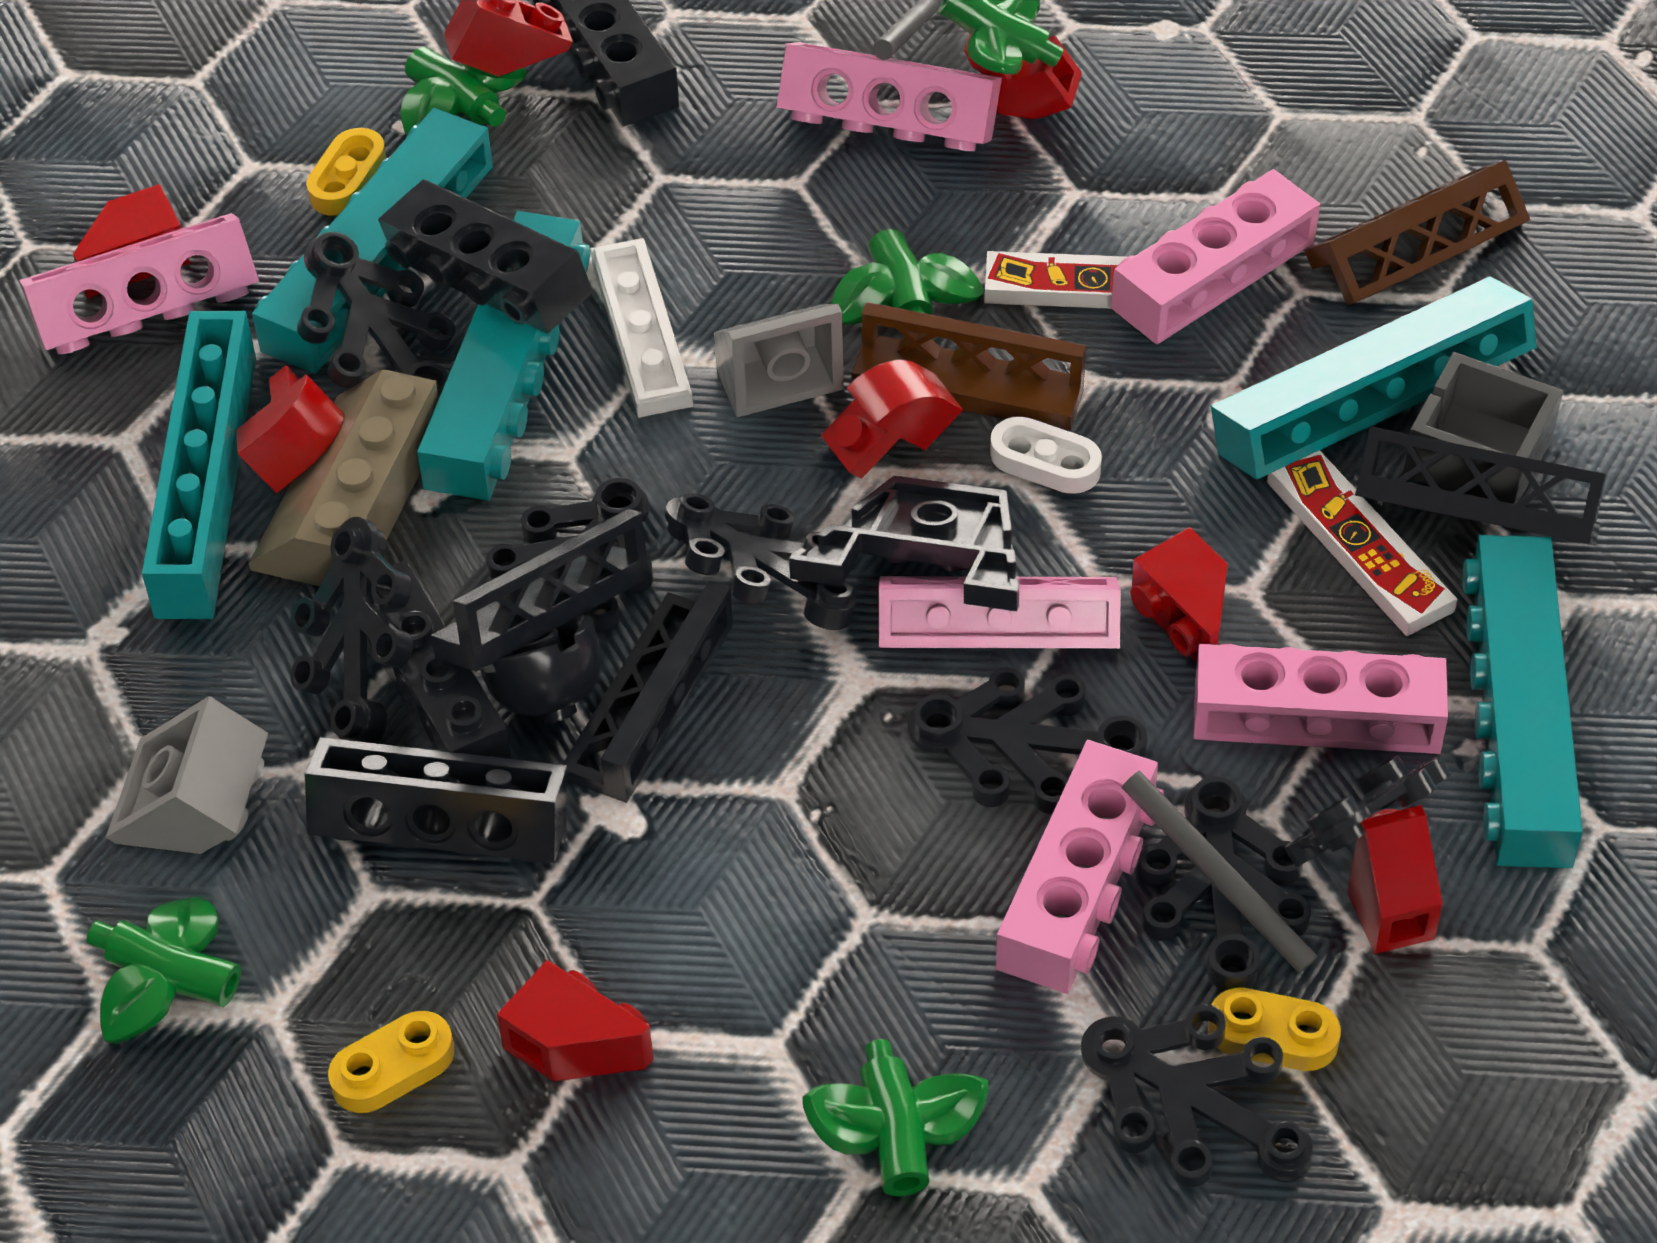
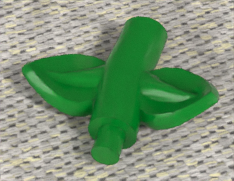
(1002, 33)
(453, 89)
(903, 281)
(159, 965)
(895, 1116)

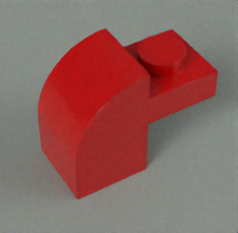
(1037, 87)
(890, 404)
(290, 430)

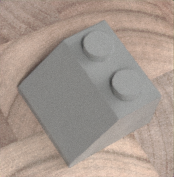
(781, 359)
(190, 781)

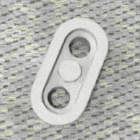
(1049, 457)

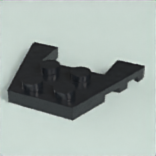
(928, 524)

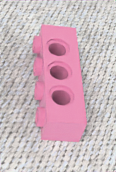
(971, 95)
(1214, 256)
(53, 292)
(1320, 698)
(1052, 948)

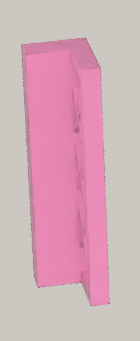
(1049, 615)

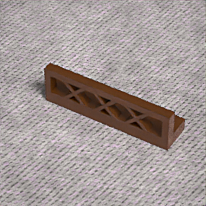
(1406, 217)
(971, 373)

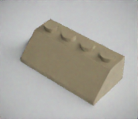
(360, 475)

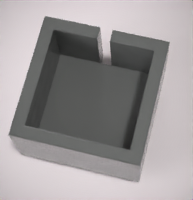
(1487, 411)

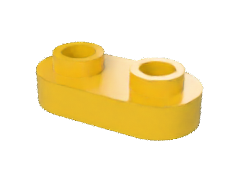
(344, 169)
(1279, 1019)
(394, 1062)

